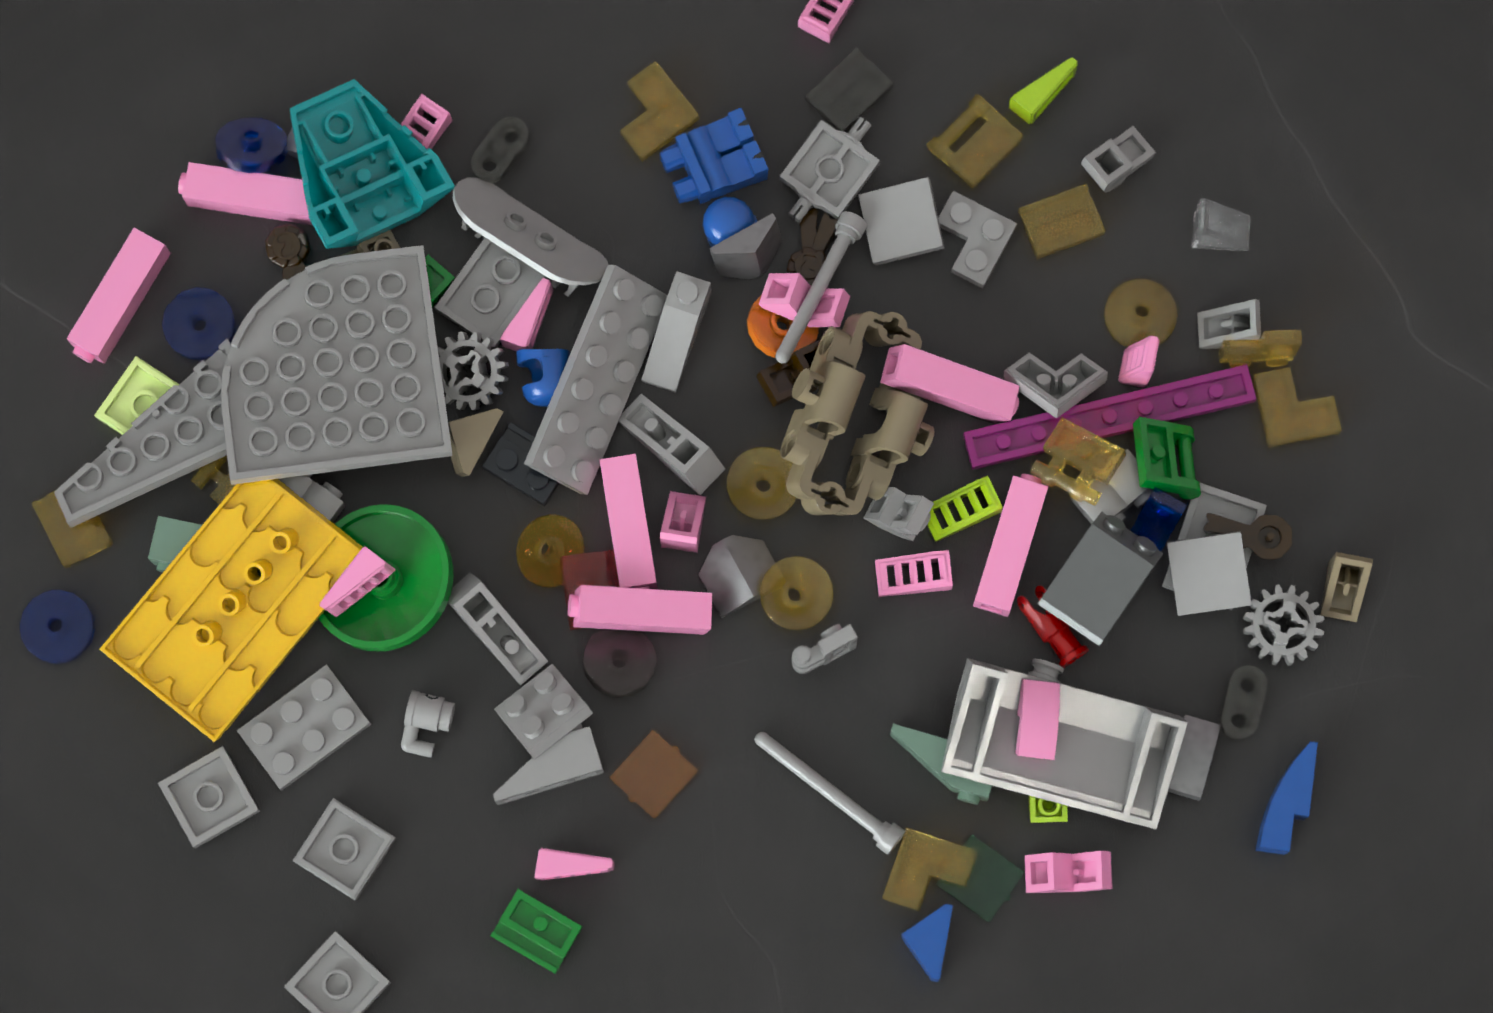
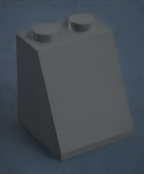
(1100, 578)

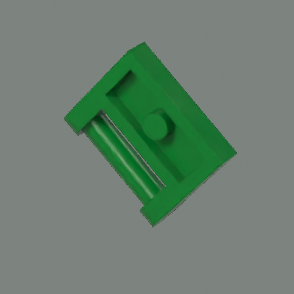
(1157, 457)

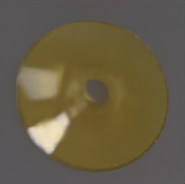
(1130, 328)
(747, 471)
(562, 539)
(814, 590)

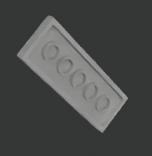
(597, 380)

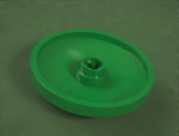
(412, 596)

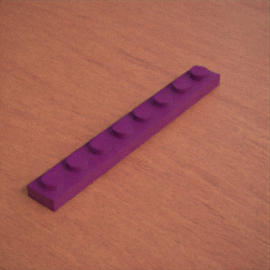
(1113, 415)

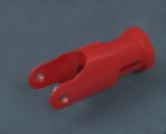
(1053, 631)

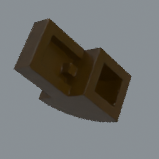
(780, 378)

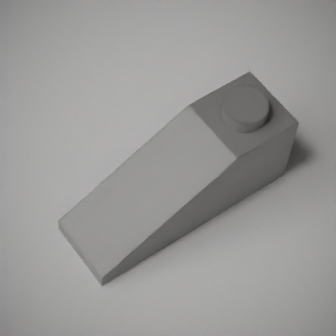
(676, 331)
(672, 444)
(496, 628)
(563, 763)

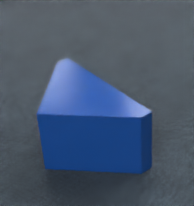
(929, 939)

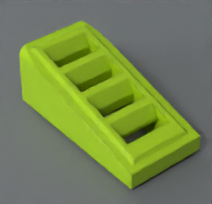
(1037, 96)
(994, 508)

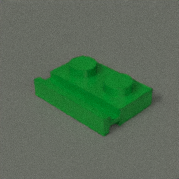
(536, 931)

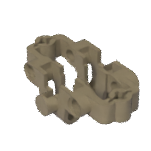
(832, 407)

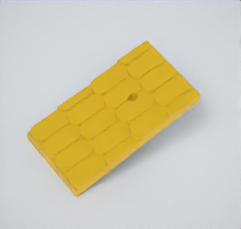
(215, 626)

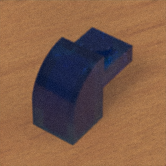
(1158, 517)

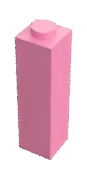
(244, 193)
(118, 297)
(950, 384)
(628, 522)
(1011, 544)
(641, 609)

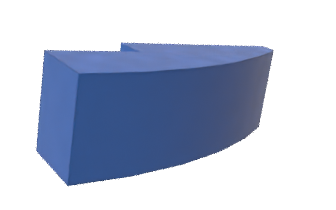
(1288, 802)

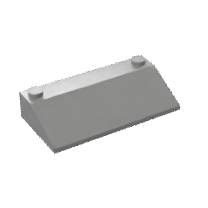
(1107, 756)

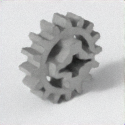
(477, 358)
(1268, 620)

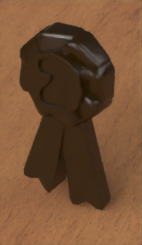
(814, 244)
(288, 248)
(1266, 537)

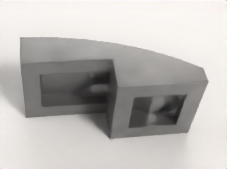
(1194, 758)

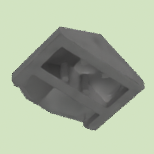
(748, 251)
(735, 572)

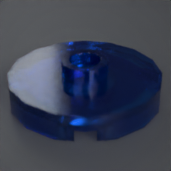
(251, 145)
(191, 307)
(74, 634)

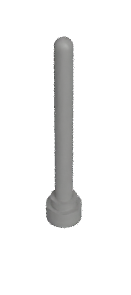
(848, 230)
(884, 833)

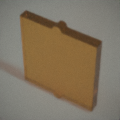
(653, 774)

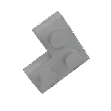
(984, 234)

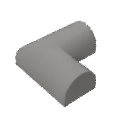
(1057, 389)

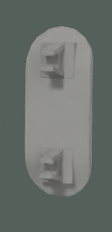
(527, 235)

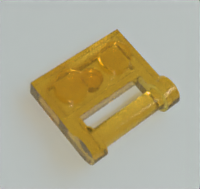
(983, 149)

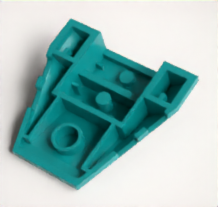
(361, 167)

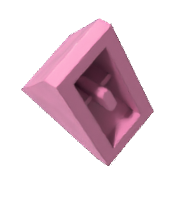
(682, 522)

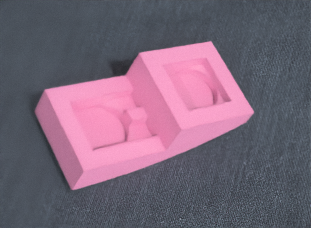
(1038, 719)

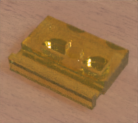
(1061, 221)
(74, 542)

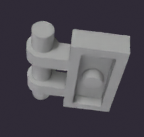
(834, 644)

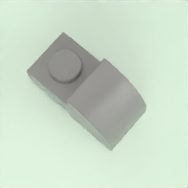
(1118, 159)
(900, 513)

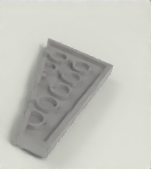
(163, 444)

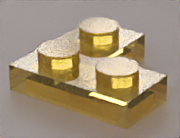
(666, 112)
(1273, 348)
(1286, 418)
(924, 857)

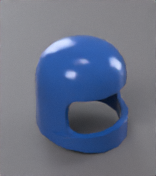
(726, 218)
(544, 372)

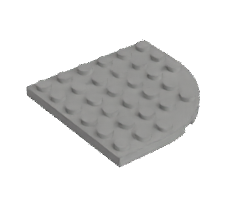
(336, 371)

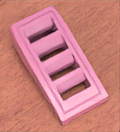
(819, 28)
(435, 130)
(526, 324)
(1139, 362)
(358, 579)
(930, 585)
(563, 864)

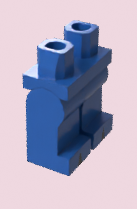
(716, 159)

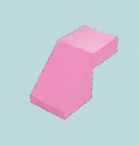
(787, 291)
(1068, 872)

